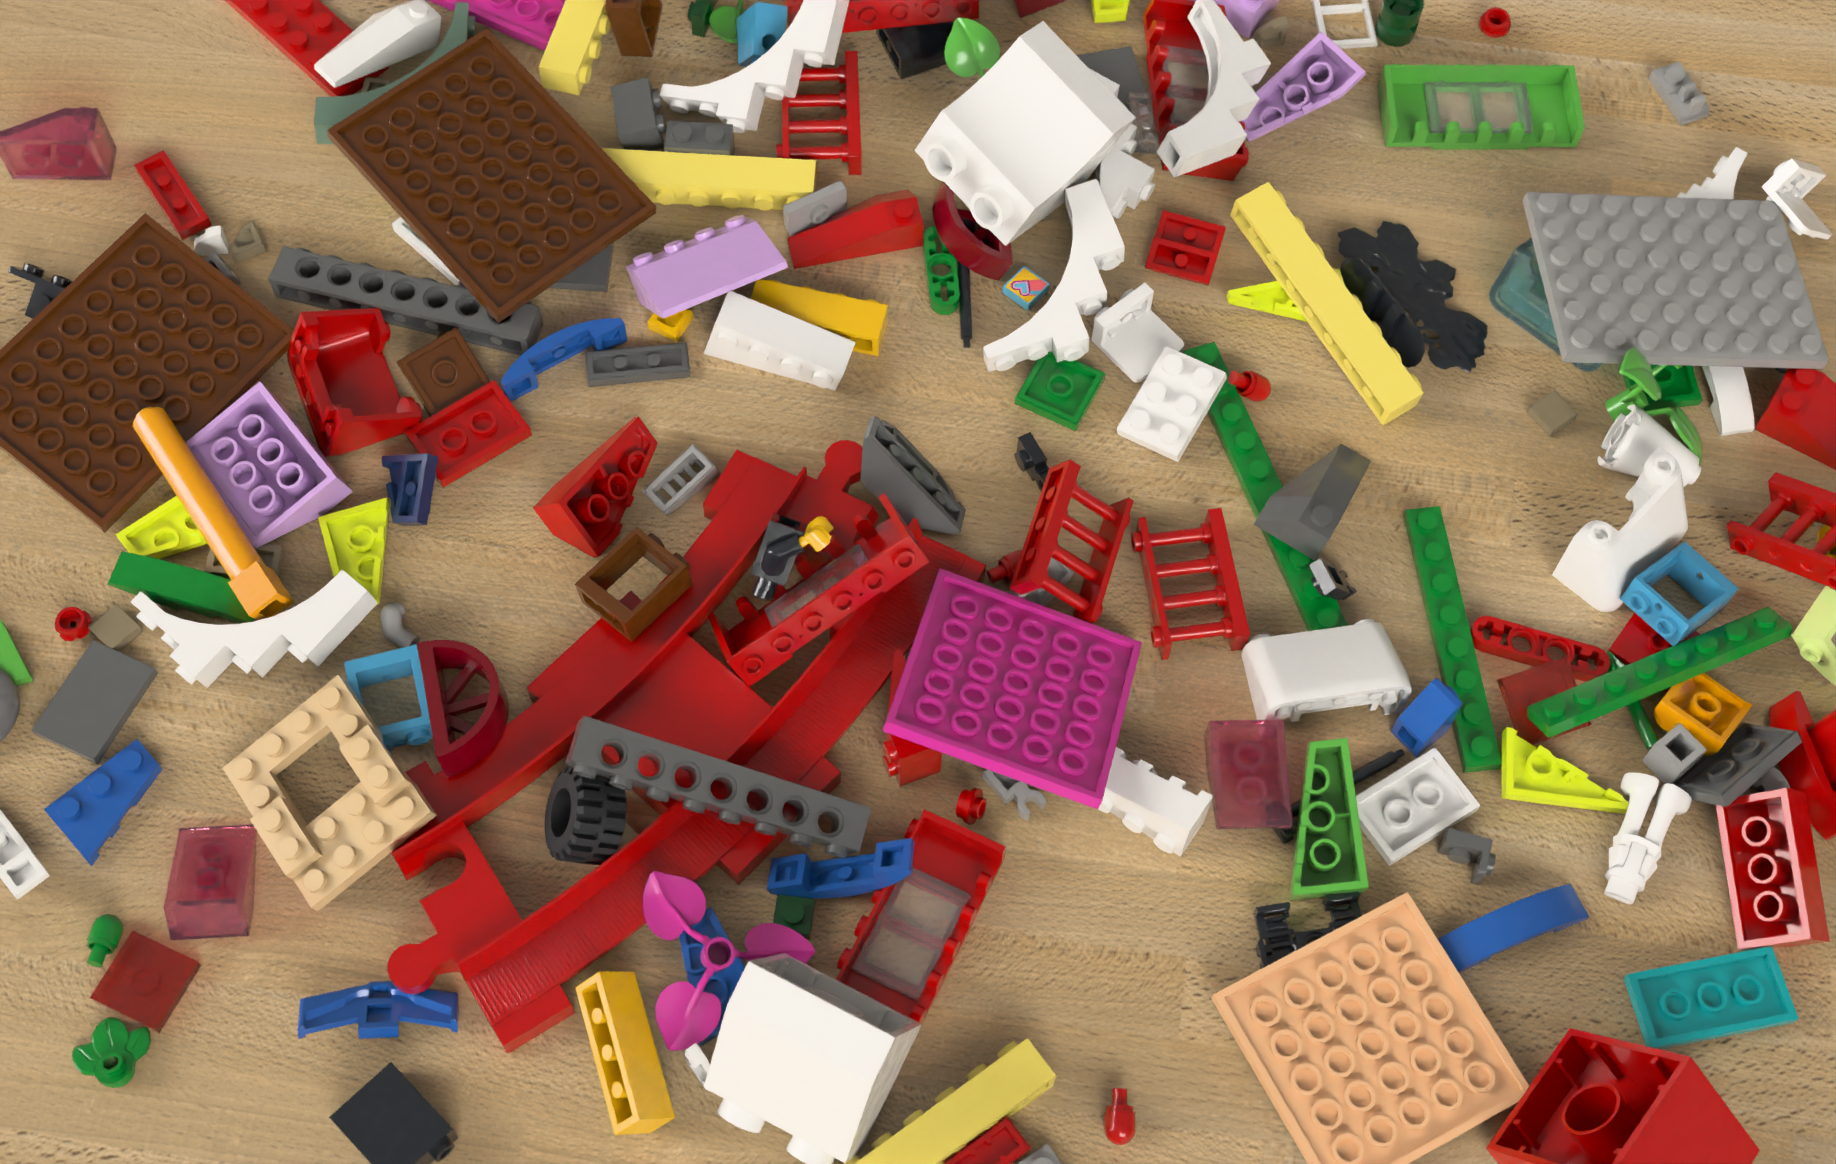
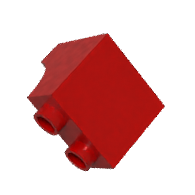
(1620, 1106)

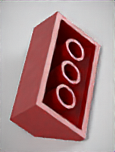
(1772, 870)

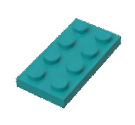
(1710, 998)

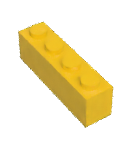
(846, 316)
(624, 1052)

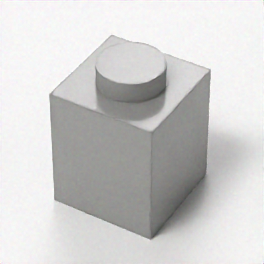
(1674, 755)

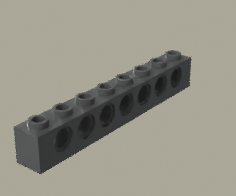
(293, 282)
(847, 817)

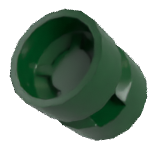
(1398, 21)

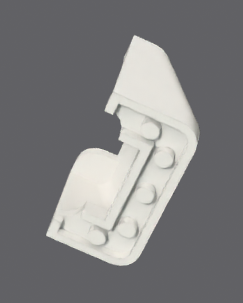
(1605, 560)
(1325, 671)

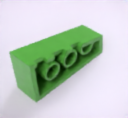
(1328, 833)

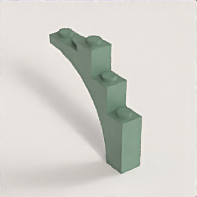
(335, 109)

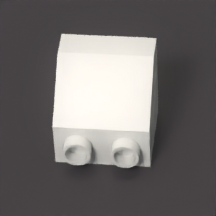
(807, 1058)

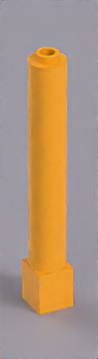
(251, 580)

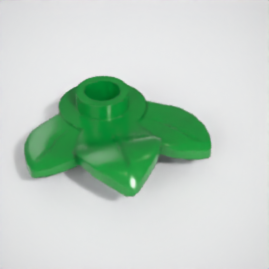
(112, 1047)

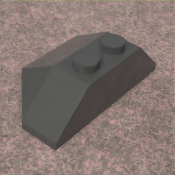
(908, 479)

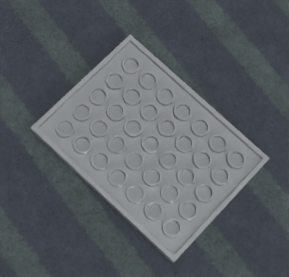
(1673, 280)

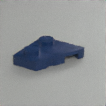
(410, 487)

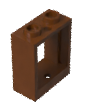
(629, 24)
(619, 560)

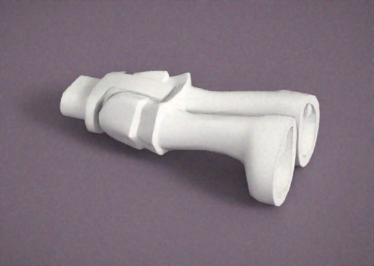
(1632, 856)

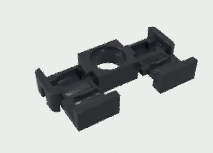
(1278, 936)

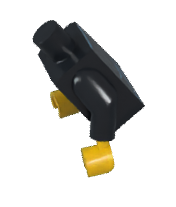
(780, 547)

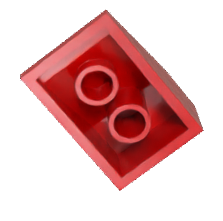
(1803, 414)
(902, 757)

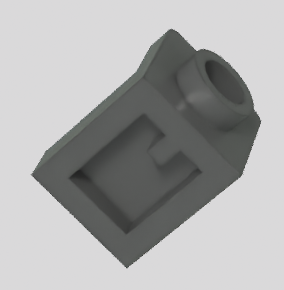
(1466, 848)

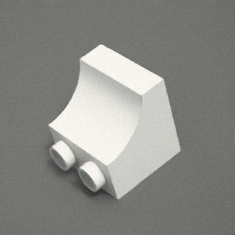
(1024, 134)

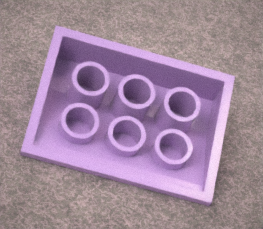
(704, 266)
(266, 467)

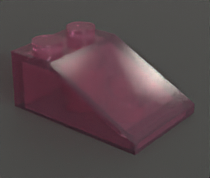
(60, 147)
(1248, 774)
(212, 882)

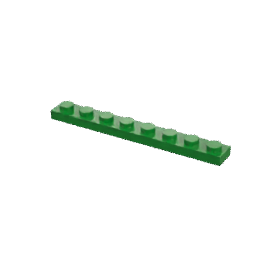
(1452, 638)
(1658, 671)

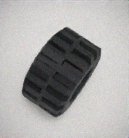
(584, 818)

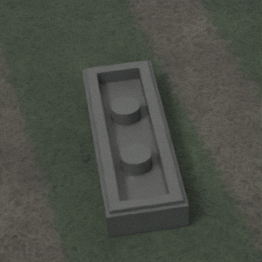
(637, 364)

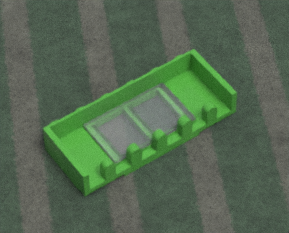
(1480, 106)

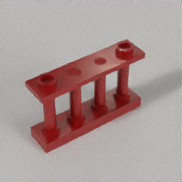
(847, 125)
(1812, 506)
(1042, 543)
(1218, 563)

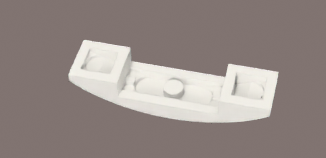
(1732, 399)
(18, 863)

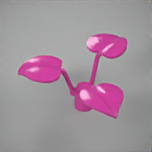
(681, 1010)

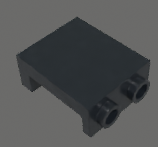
(916, 47)
(394, 1122)

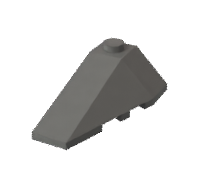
(1314, 501)

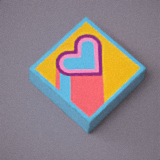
(1026, 288)

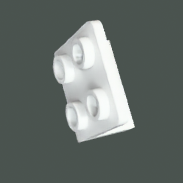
(1788, 187)
(1133, 333)

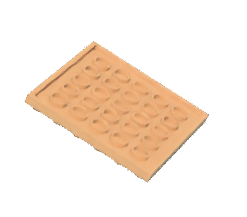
(1371, 1042)

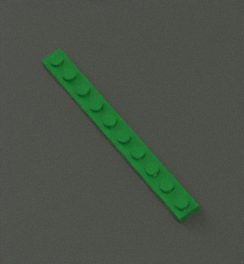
(1258, 484)

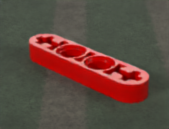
(1539, 642)

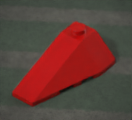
(593, 496)

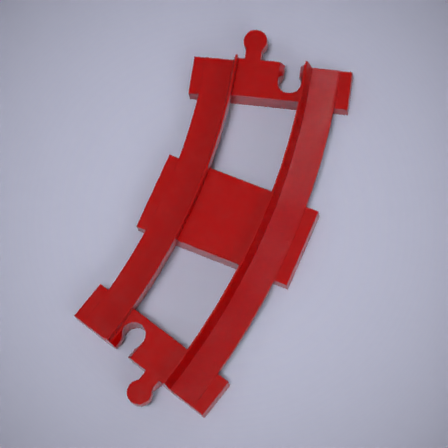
(675, 694)

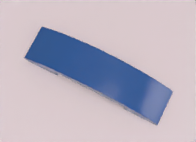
(558, 347)
(842, 876)
(1512, 926)

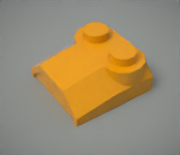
(1703, 709)

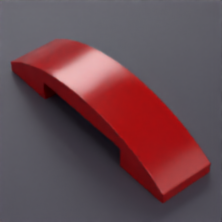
(1803, 766)

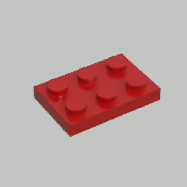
(469, 432)

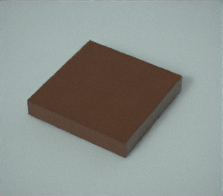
(443, 371)

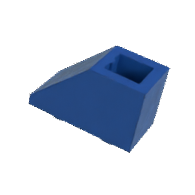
(1427, 717)

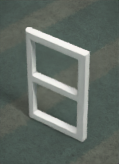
(1363, 7)

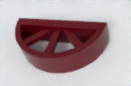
(986, 258)
(477, 739)

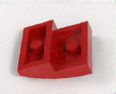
(1185, 247)

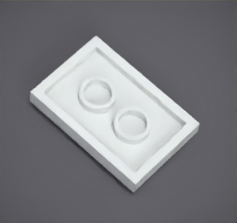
(1171, 403)
(1413, 806)

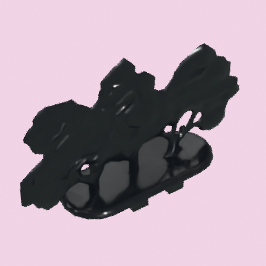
(1410, 284)

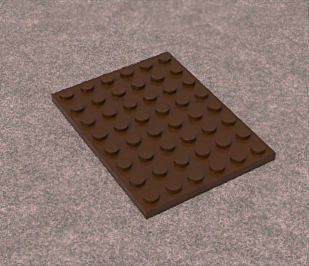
(492, 173)
(126, 336)

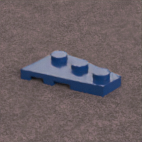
(100, 801)
(720, 983)

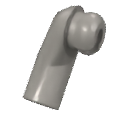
(392, 625)

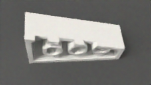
(778, 343)
(1154, 804)

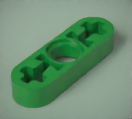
(935, 281)

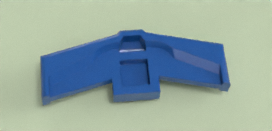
(377, 1010)

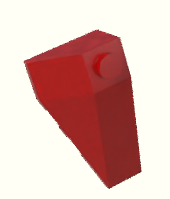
(869, 228)

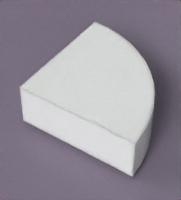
(212, 241)
(697, 1062)

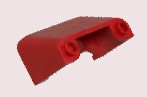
(347, 380)

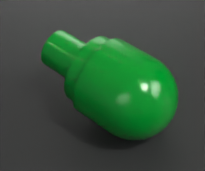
(103, 938)

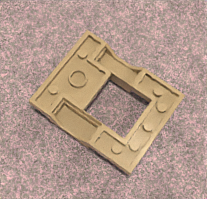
(357, 827)

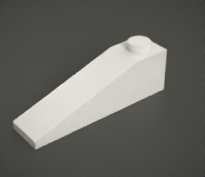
(382, 42)

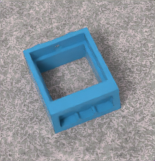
(1683, 566)
(388, 667)

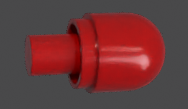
(1250, 385)
(1005, 568)
(1119, 1119)

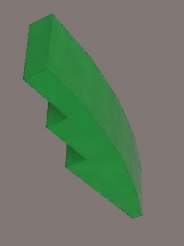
(178, 587)

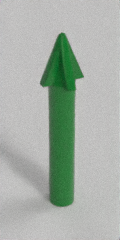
(1636, 711)

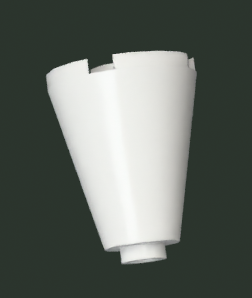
(1636, 438)

